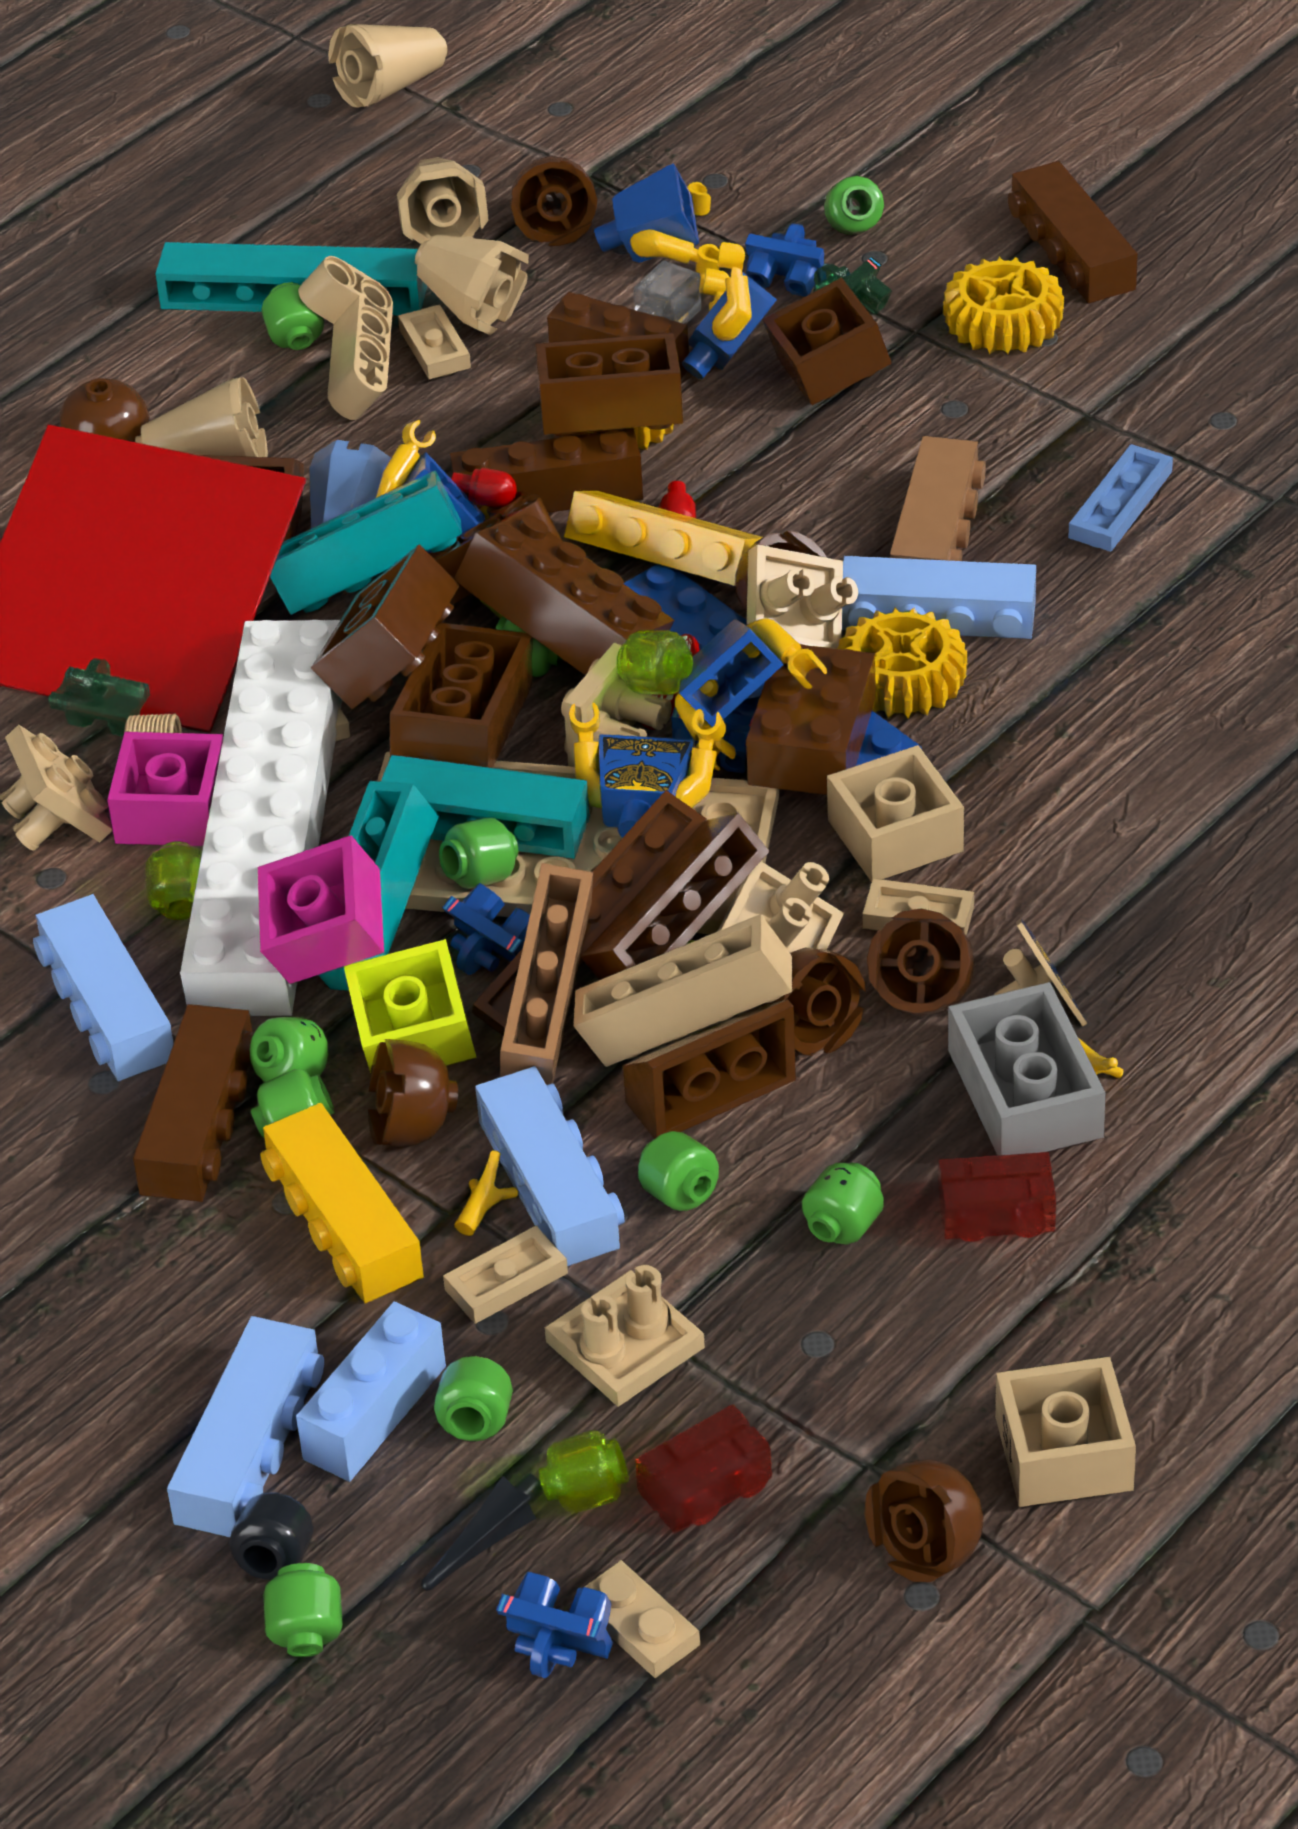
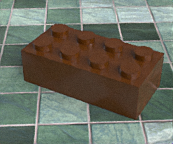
(555, 591)
(463, 696)

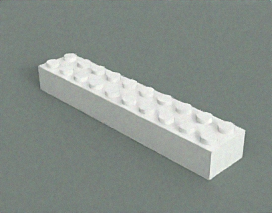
(261, 811)

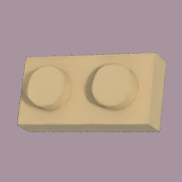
(434, 342)
(892, 897)
(505, 1274)
(644, 1620)

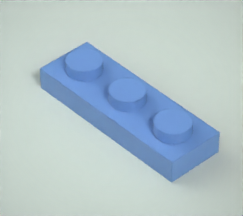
(1120, 497)

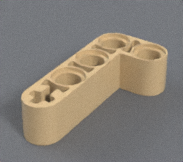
(361, 332)

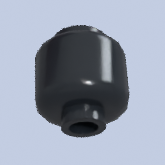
(270, 1534)

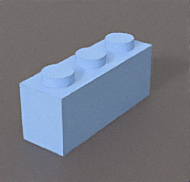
(371, 1391)

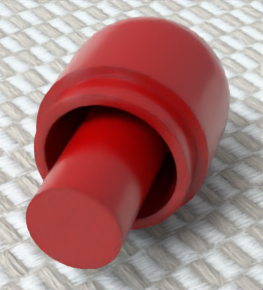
(487, 487)
(678, 500)

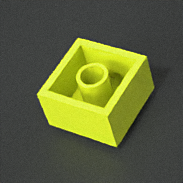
(411, 999)

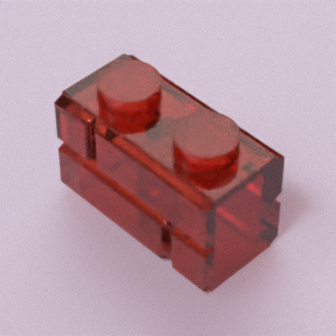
(997, 1196)
(704, 1469)

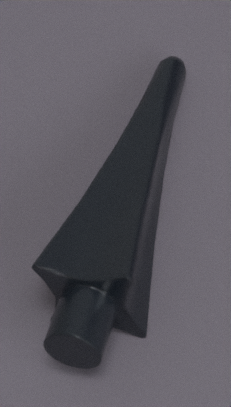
(499, 1516)

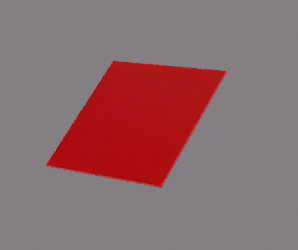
(137, 565)

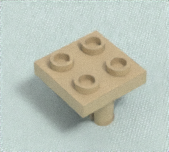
(799, 594)
(616, 703)
(57, 785)
(787, 906)
(625, 1335)

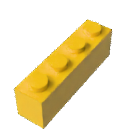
(657, 535)
(341, 1203)

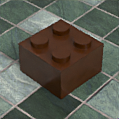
(827, 341)

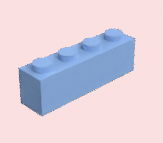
(973, 596)
(104, 988)
(548, 1165)
(245, 1425)

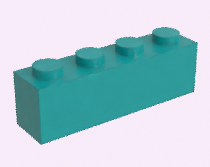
(364, 543)
(540, 810)
(395, 832)

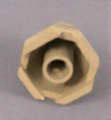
(441, 201)
(473, 277)

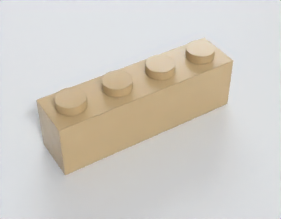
(683, 991)

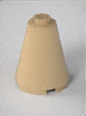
(382, 59)
(211, 424)

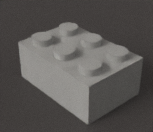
(1026, 1071)

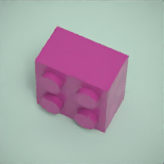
(163, 787)
(320, 909)

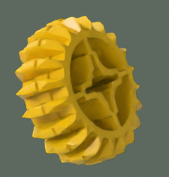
(1003, 305)
(915, 659)

